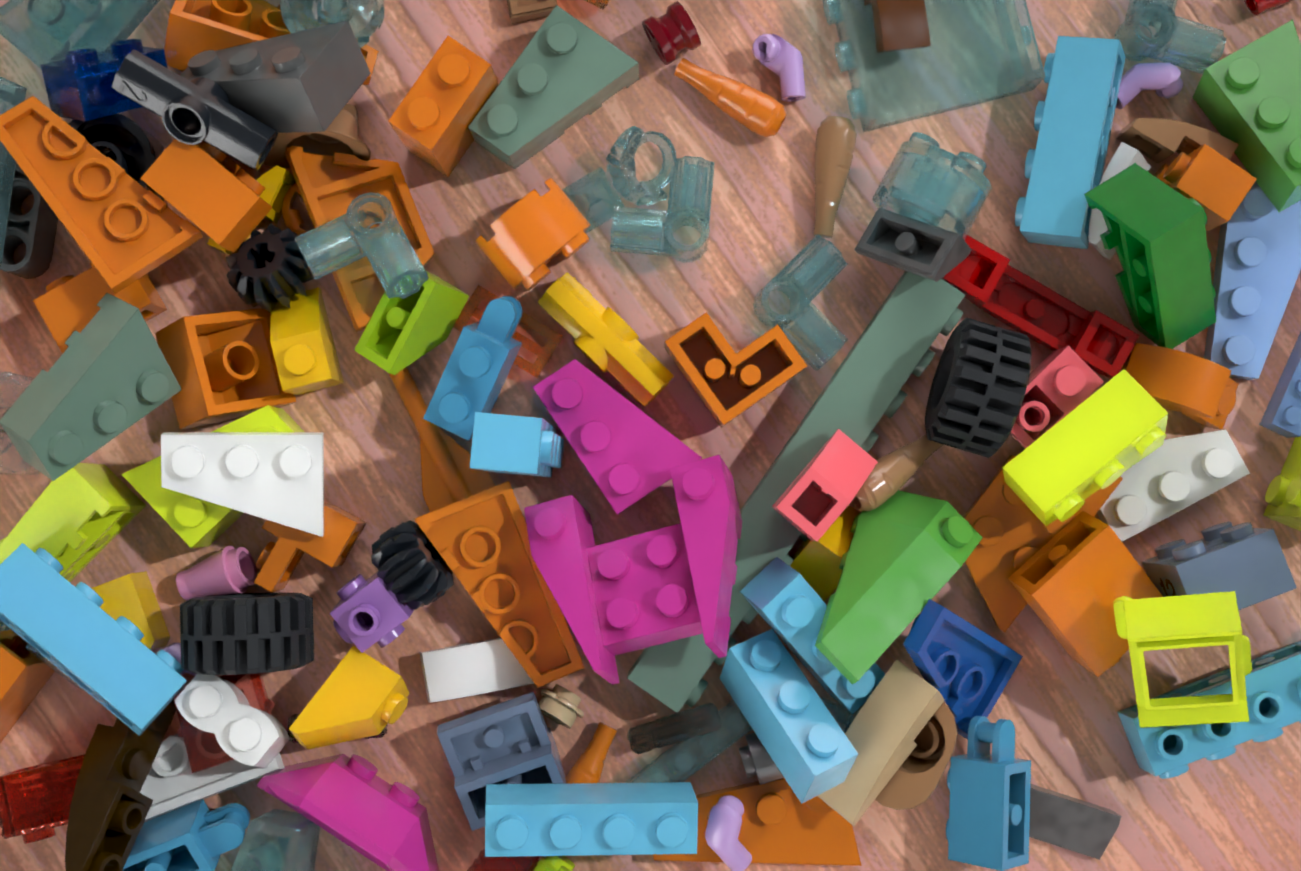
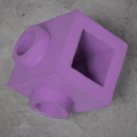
(369, 613)

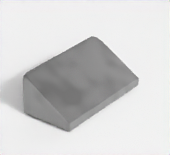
(912, 245)
(1071, 822)

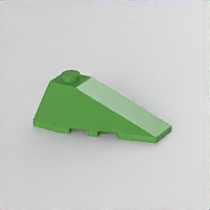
(888, 575)

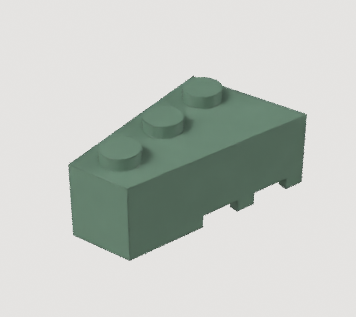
(551, 87)

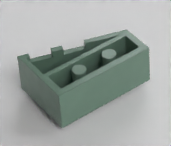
(92, 392)

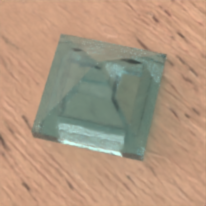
(594, 198)

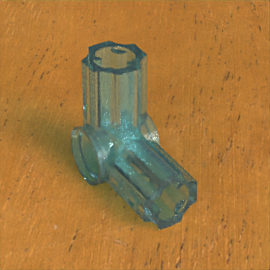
(1173, 37)
(688, 205)
(351, 239)
(802, 281)

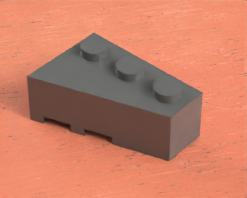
(289, 79)

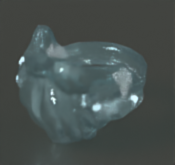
(622, 171)

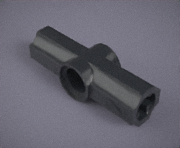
(194, 110)

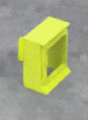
(1185, 623)

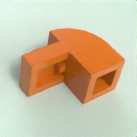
(1185, 383)
(281, 558)

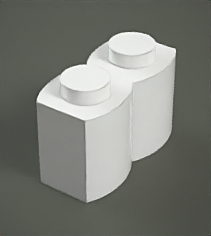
(241, 730)

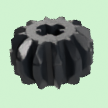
(269, 268)
(411, 565)

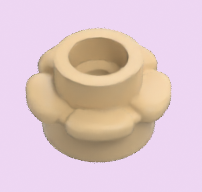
(560, 705)

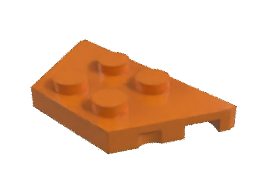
(328, 189)
(1009, 540)

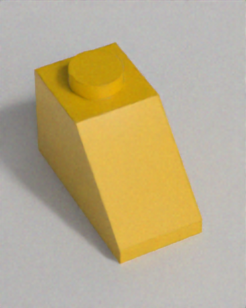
(304, 344)
(352, 703)

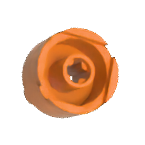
(535, 234)

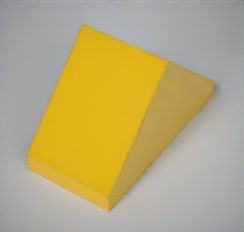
(821, 560)
(135, 600)

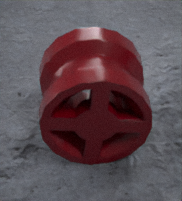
(671, 33)

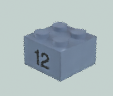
(1223, 561)

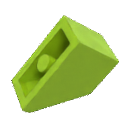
(411, 326)

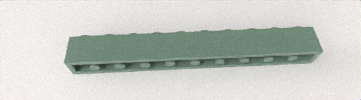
(852, 401)

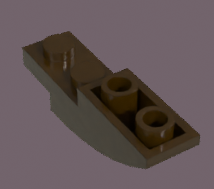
(107, 795)

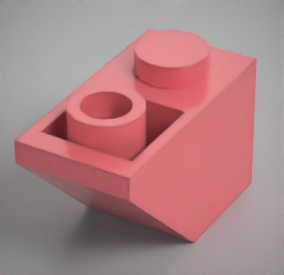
(1052, 393)
(825, 486)

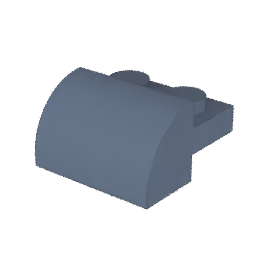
(499, 747)

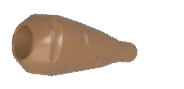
(832, 164)
(893, 473)

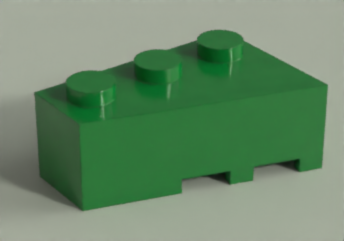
(1161, 254)

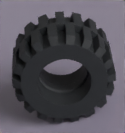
(978, 387)
(246, 633)

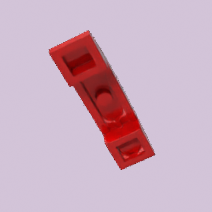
(1040, 311)

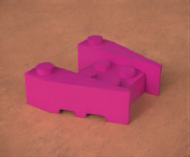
(649, 583)

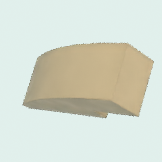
(883, 738)

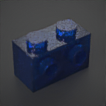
(83, 80)

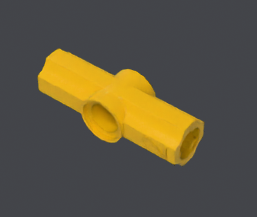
(605, 339)

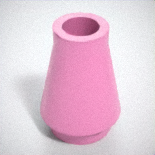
(222, 573)

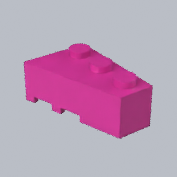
(612, 437)

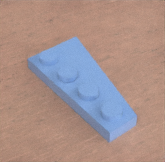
(1253, 282)

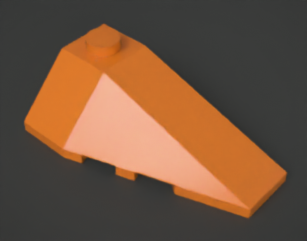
(223, 24)

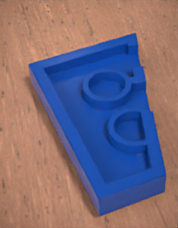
(960, 662)

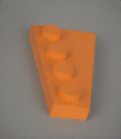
(101, 206)
(491, 556)
(778, 828)

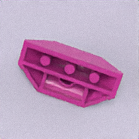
(359, 809)

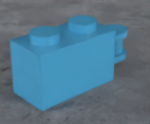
(477, 368)
(989, 799)
(188, 838)

